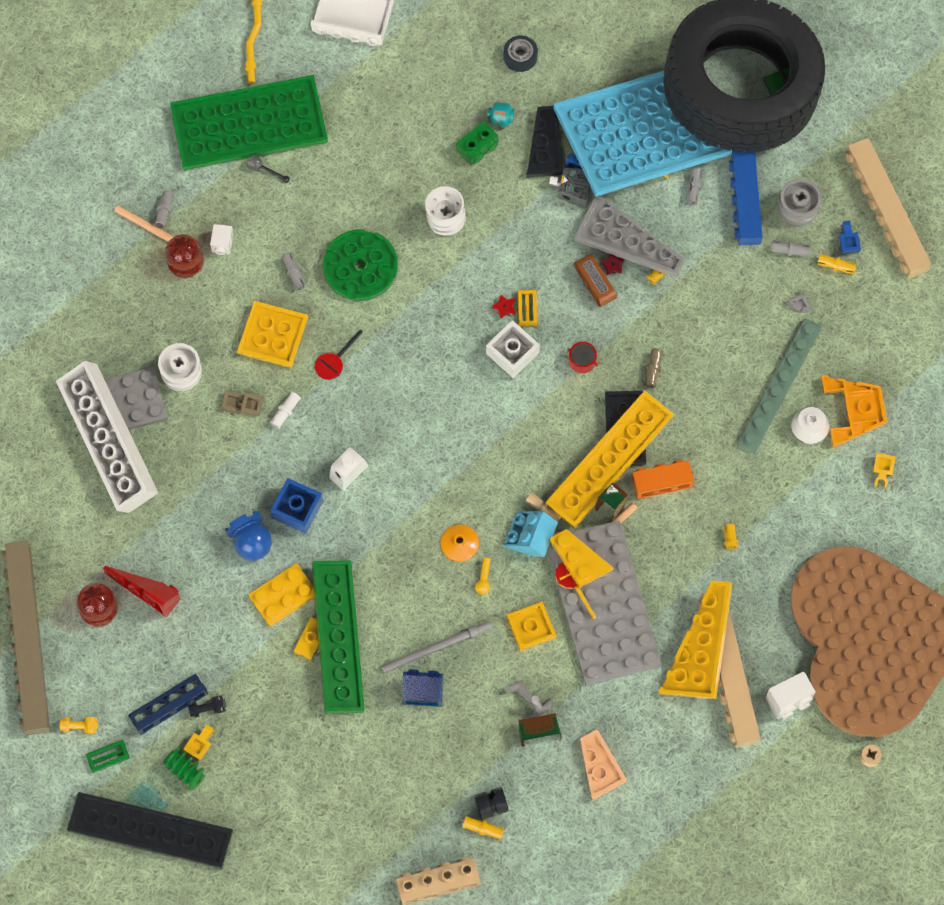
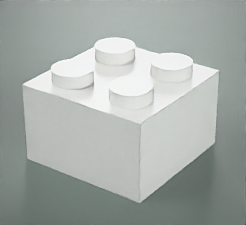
(512, 349)
(790, 696)

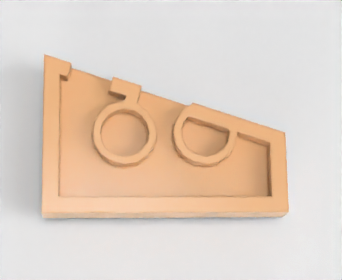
(600, 765)

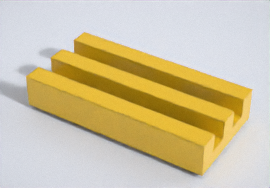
(527, 323)

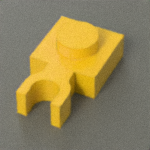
(883, 466)

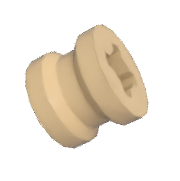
(867, 758)

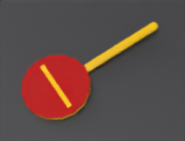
(566, 580)

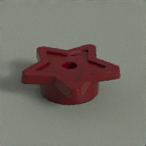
(613, 269)

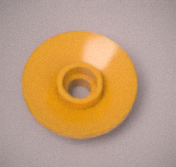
(459, 551)

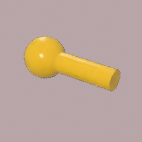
(482, 586)

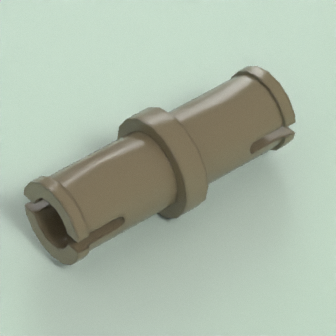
(653, 368)

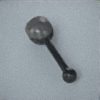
(255, 163)

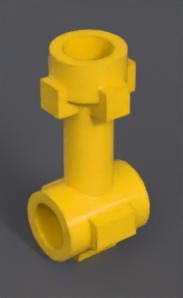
(90, 725)

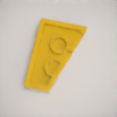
(579, 558)

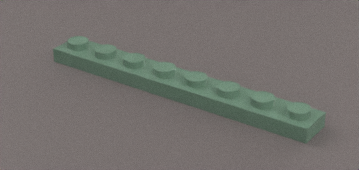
(779, 386)

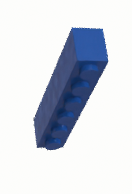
(745, 198)

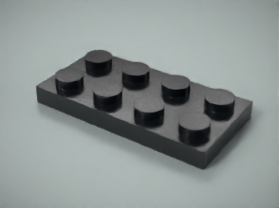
(615, 406)

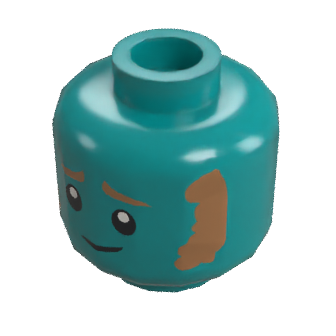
(501, 114)

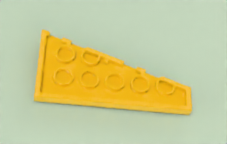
(700, 653)

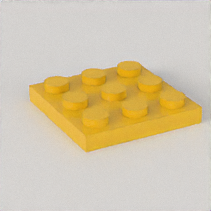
(272, 334)

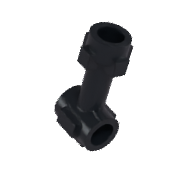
(218, 705)

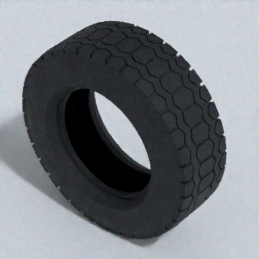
(733, 120)

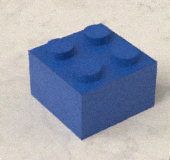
(296, 505)

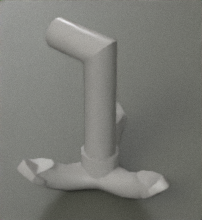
(533, 700)

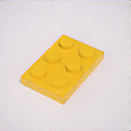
(283, 594)

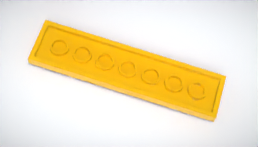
(609, 459)

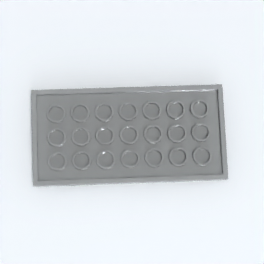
(620, 636)

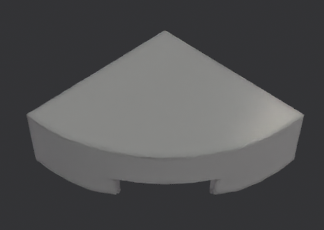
(799, 304)

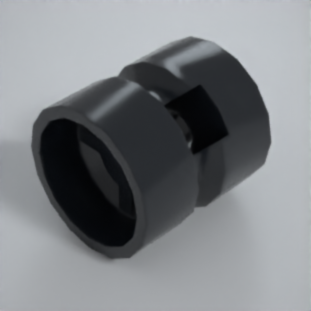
(491, 803)

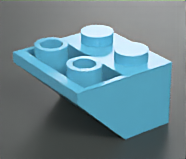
(531, 533)

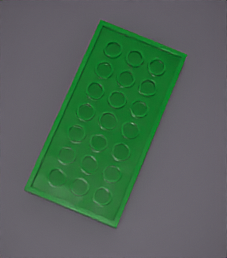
(248, 122)

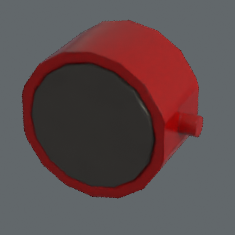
(582, 357)

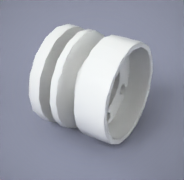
(441, 202)

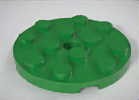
(354, 282)

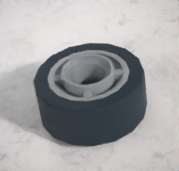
(520, 62)

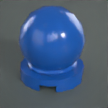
(251, 538)

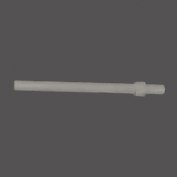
(473, 631)

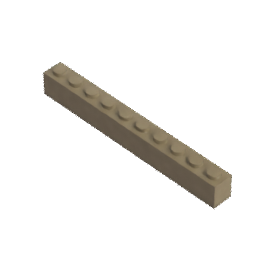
(26, 637)

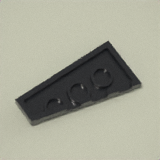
(545, 151)

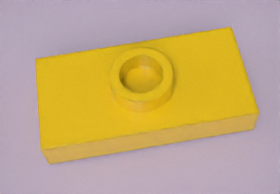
(308, 641)

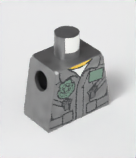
(572, 186)

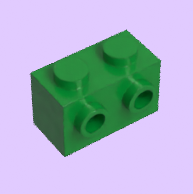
(477, 143)

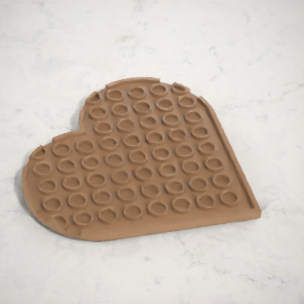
(873, 639)

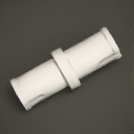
(285, 410)

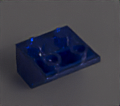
(422, 688)

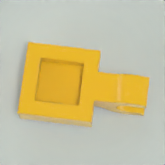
(198, 745)

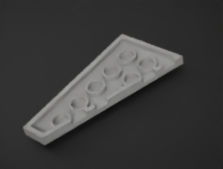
(621, 236)

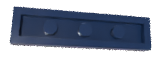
(170, 708)

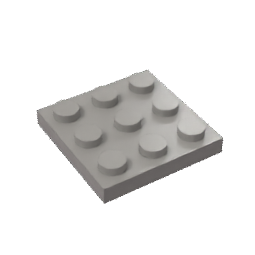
(138, 398)

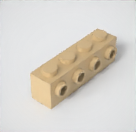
(438, 881)

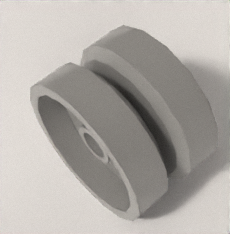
(799, 202)

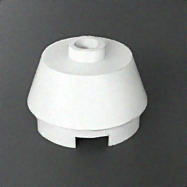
(810, 425)

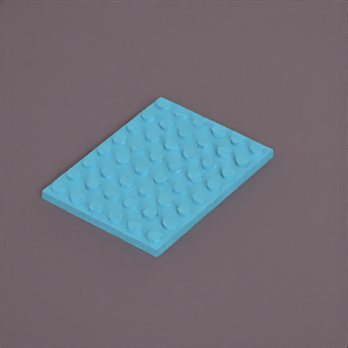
(630, 135)

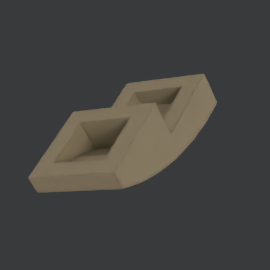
(241, 404)

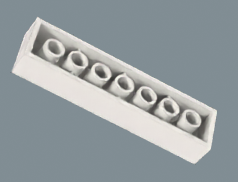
(107, 437)

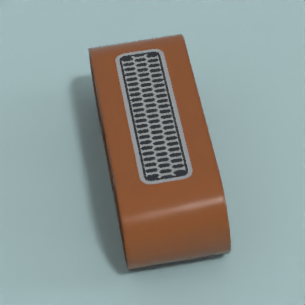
(595, 280)

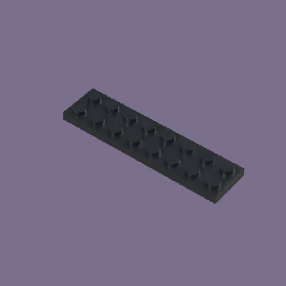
(150, 830)

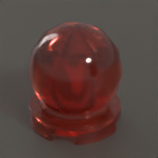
(184, 256)
(97, 604)

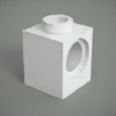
(221, 239)

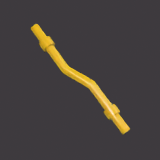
(250, 65)

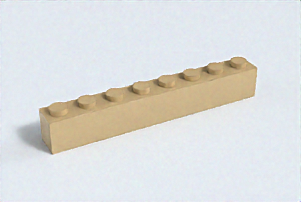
(888, 208)
(735, 691)

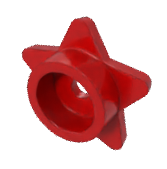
(504, 311)

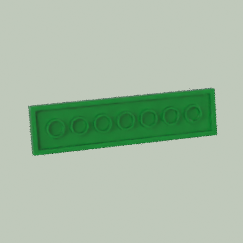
(338, 637)

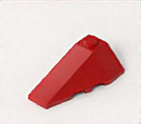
(154, 593)

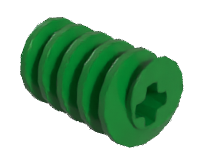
(184, 768)

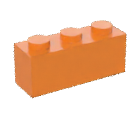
(662, 479)

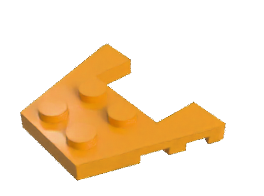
(863, 407)

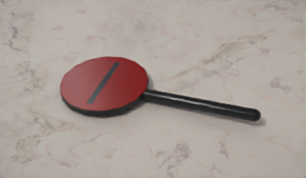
(329, 364)

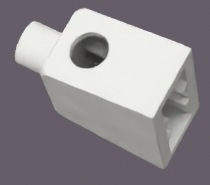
(349, 467)

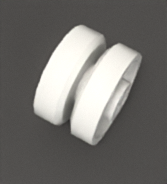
(180, 367)

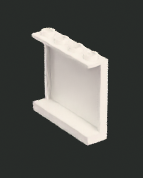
(353, 19)

